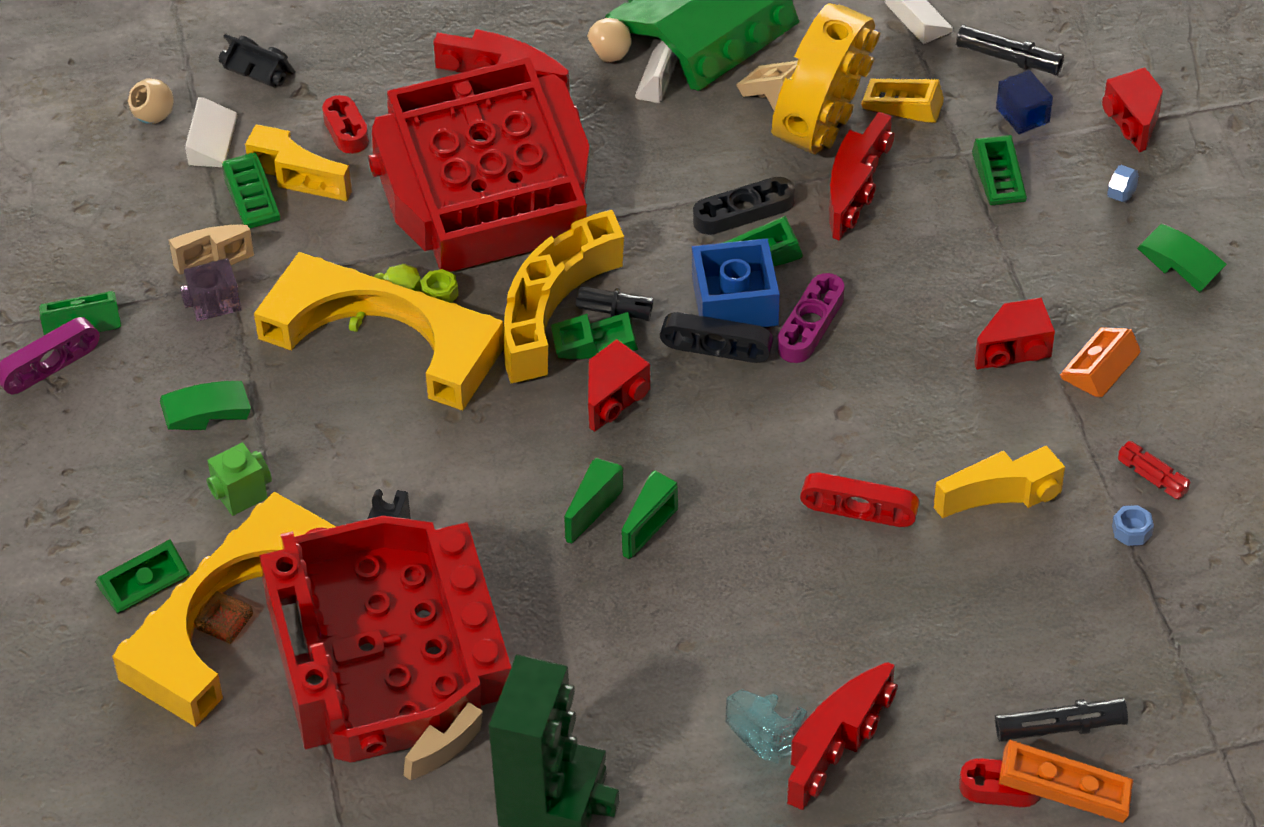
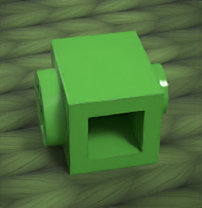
(238, 478)

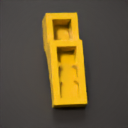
(297, 167)
(1001, 480)

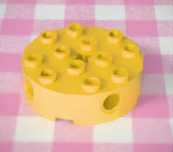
(825, 78)

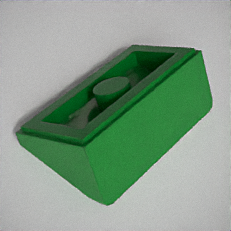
(98, 309)
(142, 576)

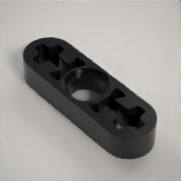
(767, 196)
(741, 350)

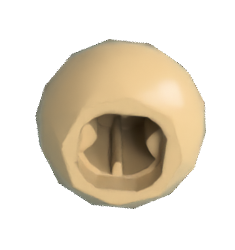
(610, 39)
(150, 101)

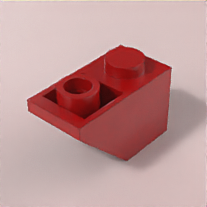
(1134, 105)
(1015, 335)
(615, 382)

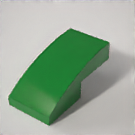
(1188, 257)
(582, 339)
(195, 405)

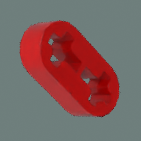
(339, 125)
(992, 791)

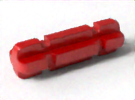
(1154, 470)

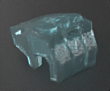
(760, 726)

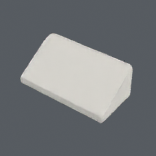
(920, 18)
(657, 74)
(210, 134)

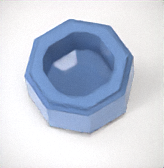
(1123, 183)
(1132, 525)

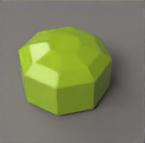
(404, 276)
(440, 285)

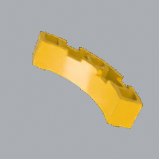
(546, 279)

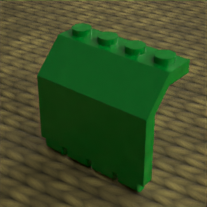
(709, 33)

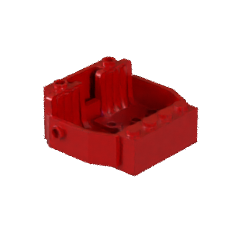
(434, 163)
(365, 588)

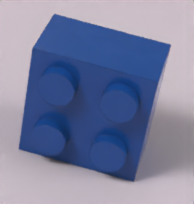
(736, 282)

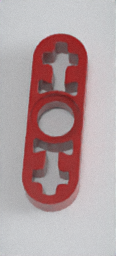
(833, 496)

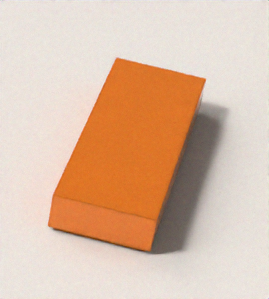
(1066, 781)

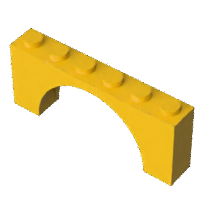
(322, 292)
(160, 653)

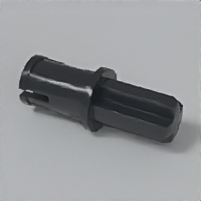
(614, 302)

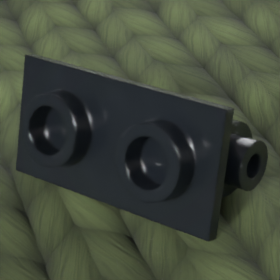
(268, 63)

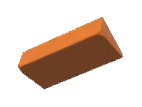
(1102, 360)

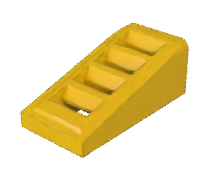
(917, 98)

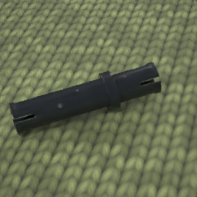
(1023, 54)
(1111, 713)

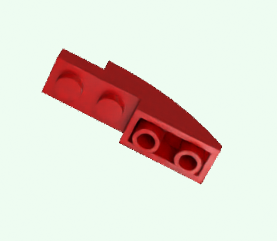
(489, 49)
(853, 173)
(835, 725)

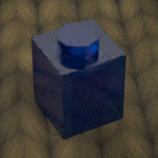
(1024, 102)

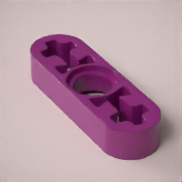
(810, 331)
(76, 336)

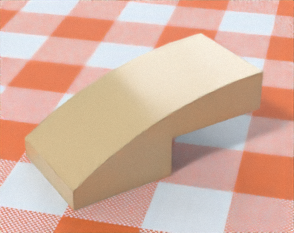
(211, 245)
(436, 748)

